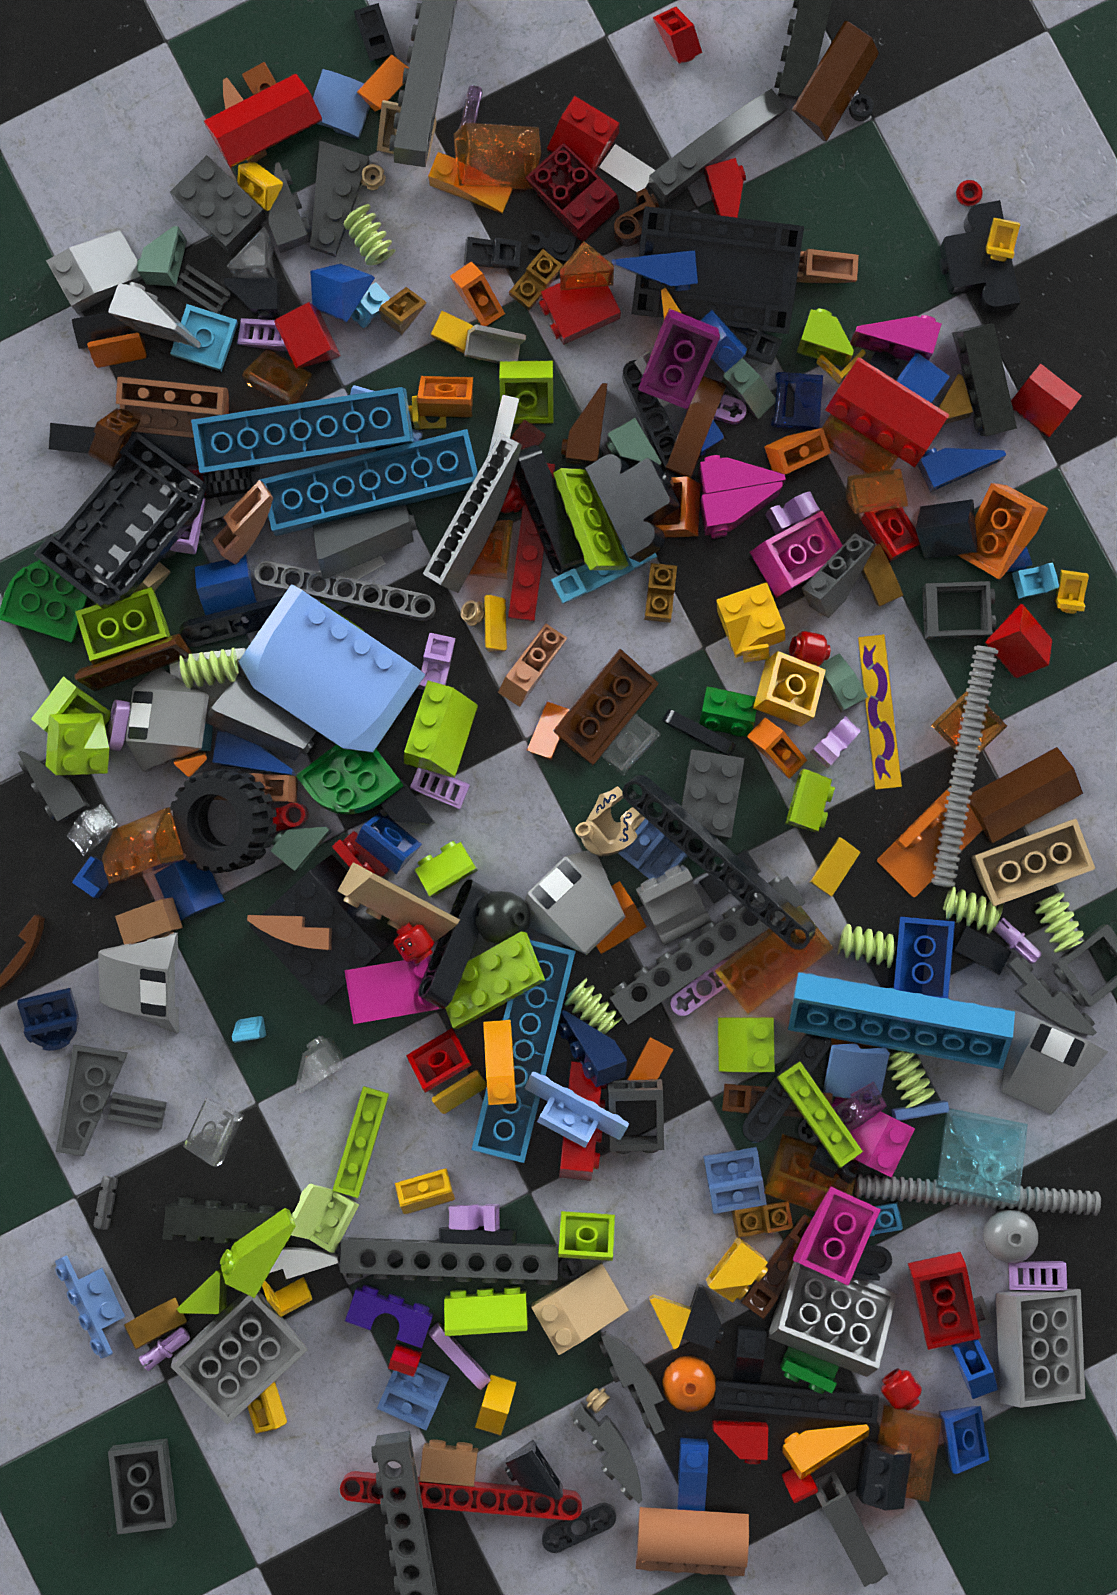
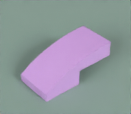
(437, 659)

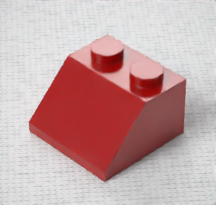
(585, 132)

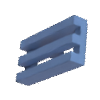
(920, 1110)

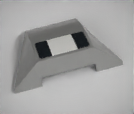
(165, 719)
(575, 903)
(142, 980)
(1046, 1063)

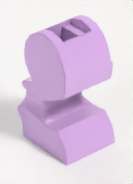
(792, 513)
(836, 741)
(473, 1216)

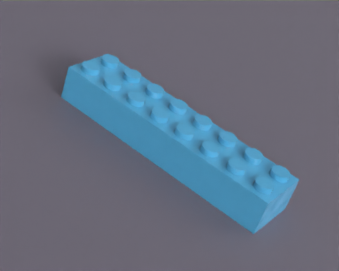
(303, 430)
(371, 482)
(534, 1018)
(901, 1020)

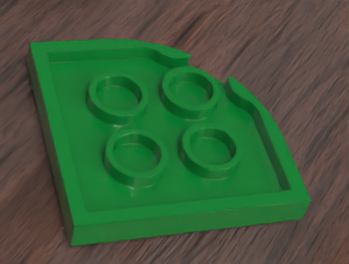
(43, 602)
(349, 780)

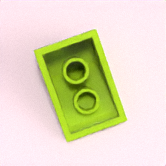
(255, 1254)

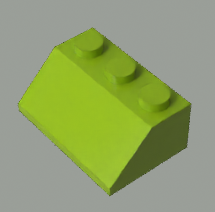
(122, 626)
(440, 730)
(485, 1311)

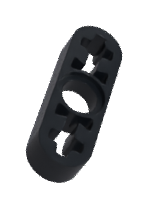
(698, 732)
(478, 1236)
(575, 1539)

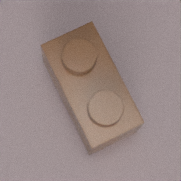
(149, 921)
(448, 1463)

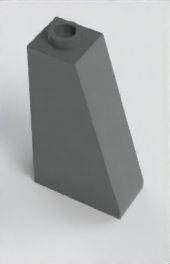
(361, 538)
(260, 720)
(849, 1529)

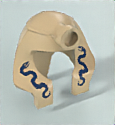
(604, 835)

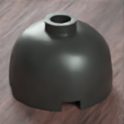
(501, 916)

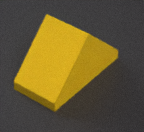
(672, 1317)
(495, 1405)

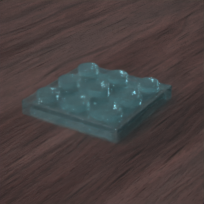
(982, 1156)

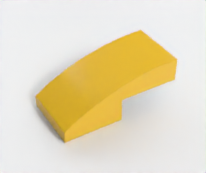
(451, 331)

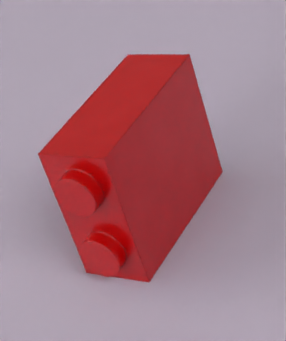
(578, 310)

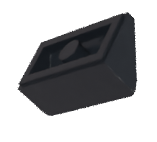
(97, 328)

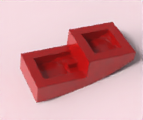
(405, 1360)

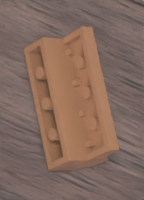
(169, 406)
(692, 1541)

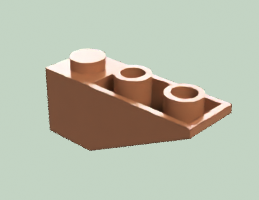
(532, 665)

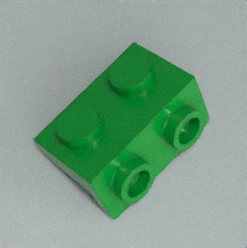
(728, 712)
(810, 1369)

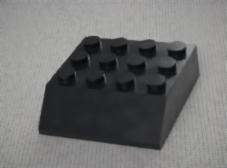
(355, 934)

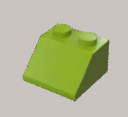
(826, 337)
(533, 387)
(68, 699)
(809, 801)
(445, 869)
(746, 1044)

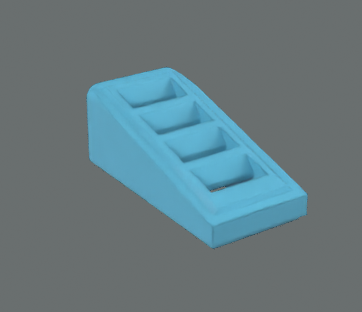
(249, 1029)

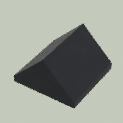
(947, 529)

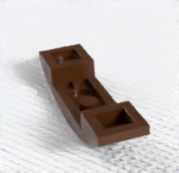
(696, 427)
(31, 935)
(745, 1097)
(766, 1292)

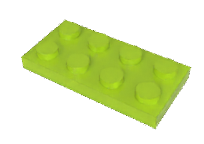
(590, 520)
(495, 979)

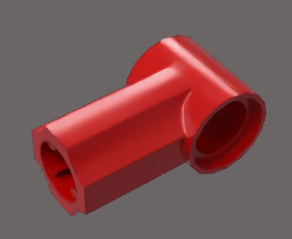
(283, 821)

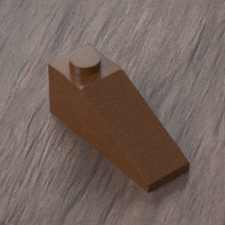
(585, 435)

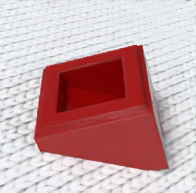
(799, 1488)

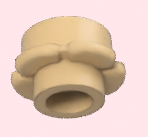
(375, 170)
(473, 612)
(597, 1400)

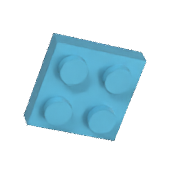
(212, 331)

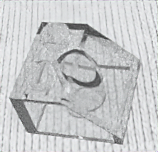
(318, 1063)

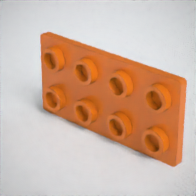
(913, 854)

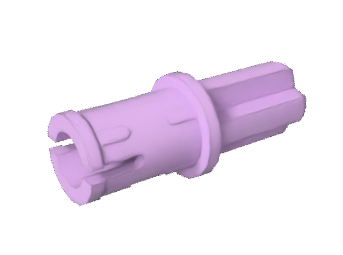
(1017, 941)
(164, 1348)

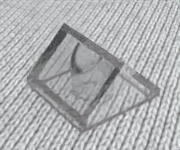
(255, 259)
(630, 745)
(213, 1132)

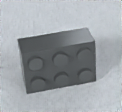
(218, 205)
(712, 791)
(142, 1486)

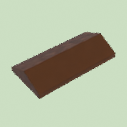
(836, 80)
(133, 663)
(605, 707)
(1025, 794)

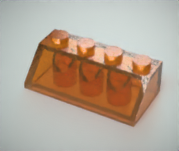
(769, 966)

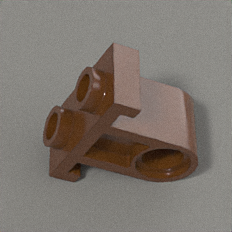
(634, 219)
(111, 436)

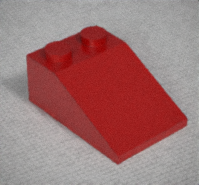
(944, 1300)

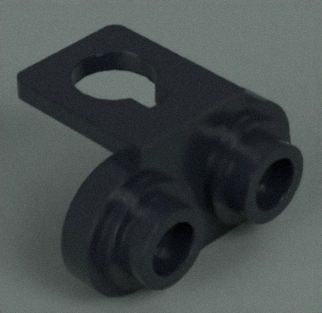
(872, 1262)

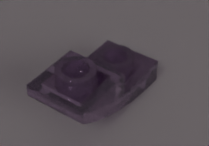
(860, 1107)

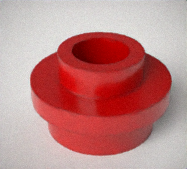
(972, 186)

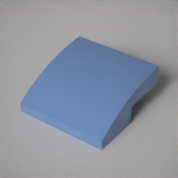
(340, 103)
(652, 851)
(854, 1068)
(735, 1180)
(414, 1397)

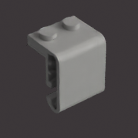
(673, 904)

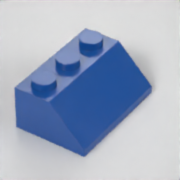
(924, 956)

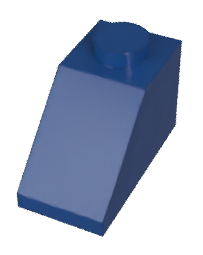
(729, 347)
(975, 1368)

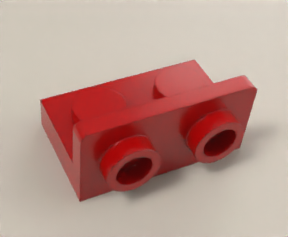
(352, 852)

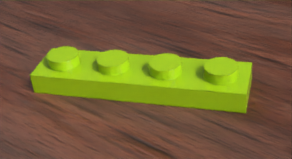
(819, 1114)
(360, 1142)

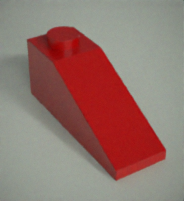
(725, 186)

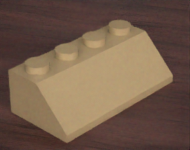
(1033, 862)
(393, 902)

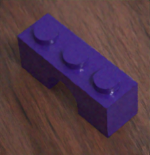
(412, 1320)

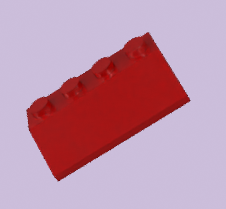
(887, 412)

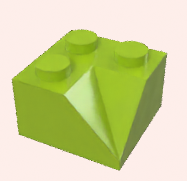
(77, 744)

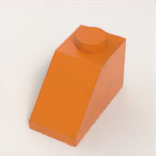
(477, 294)
(797, 450)
(777, 747)

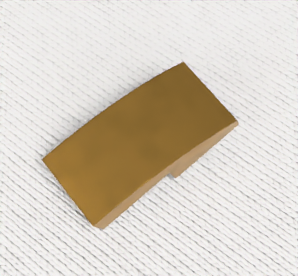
(536, 279)
(881, 577)
(660, 592)
(762, 1219)
(155, 1323)

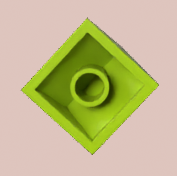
(586, 1236)
(208, 1298)

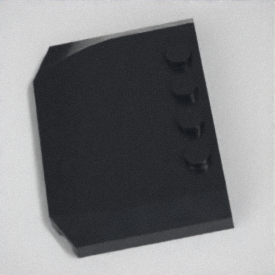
(125, 524)

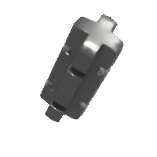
(105, 1202)

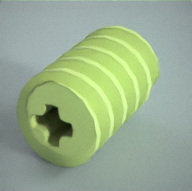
(367, 237)
(208, 669)
(972, 909)
(1059, 922)
(867, 945)
(591, 1008)
(910, 1078)

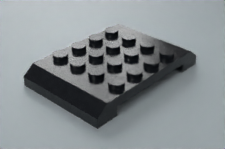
(742, 267)

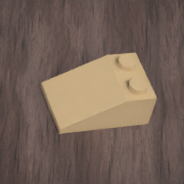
(579, 1308)

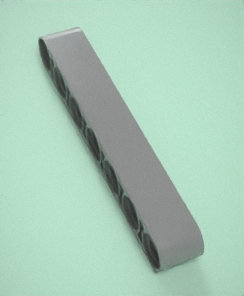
(357, 597)

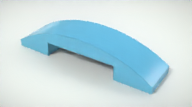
(583, 581)

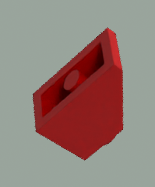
(678, 35)
(744, 1438)

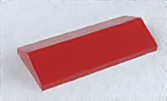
(263, 120)

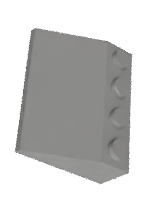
(833, 1319)
(1040, 1347)
(238, 1355)

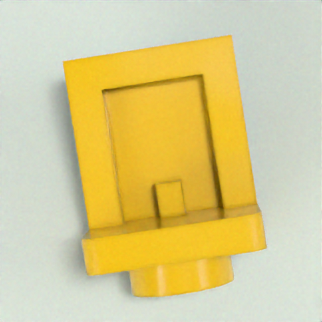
(1002, 239)
(1071, 591)

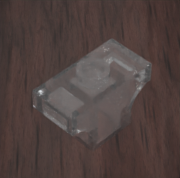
(91, 829)

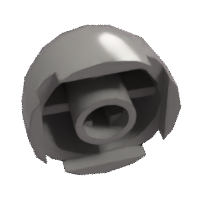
(1010, 1235)

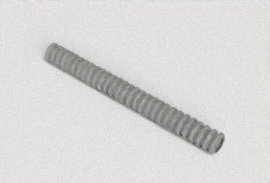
(964, 766)
(927, 1191)

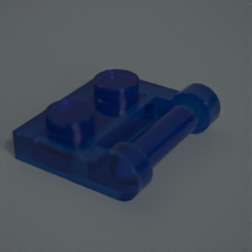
(806, 400)

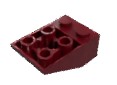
(573, 192)

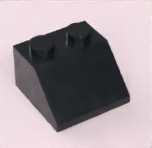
(883, 1476)

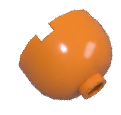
(689, 1383)

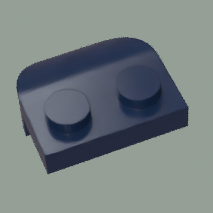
(49, 1018)

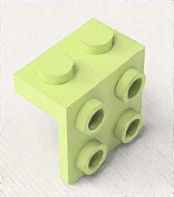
(323, 1216)

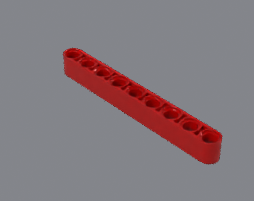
(474, 1502)

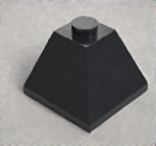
(533, 1471)

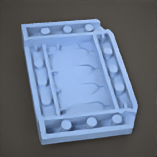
(329, 672)

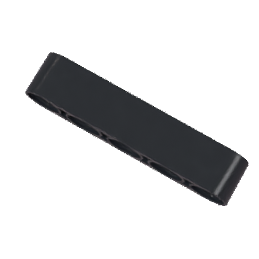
(648, 411)
(547, 510)
(453, 948)

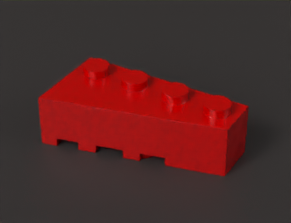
(575, 1159)

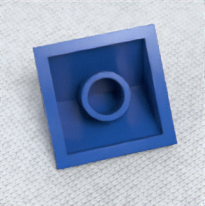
(339, 289)
(923, 377)
(224, 585)
(387, 842)
(190, 888)
(964, 1438)

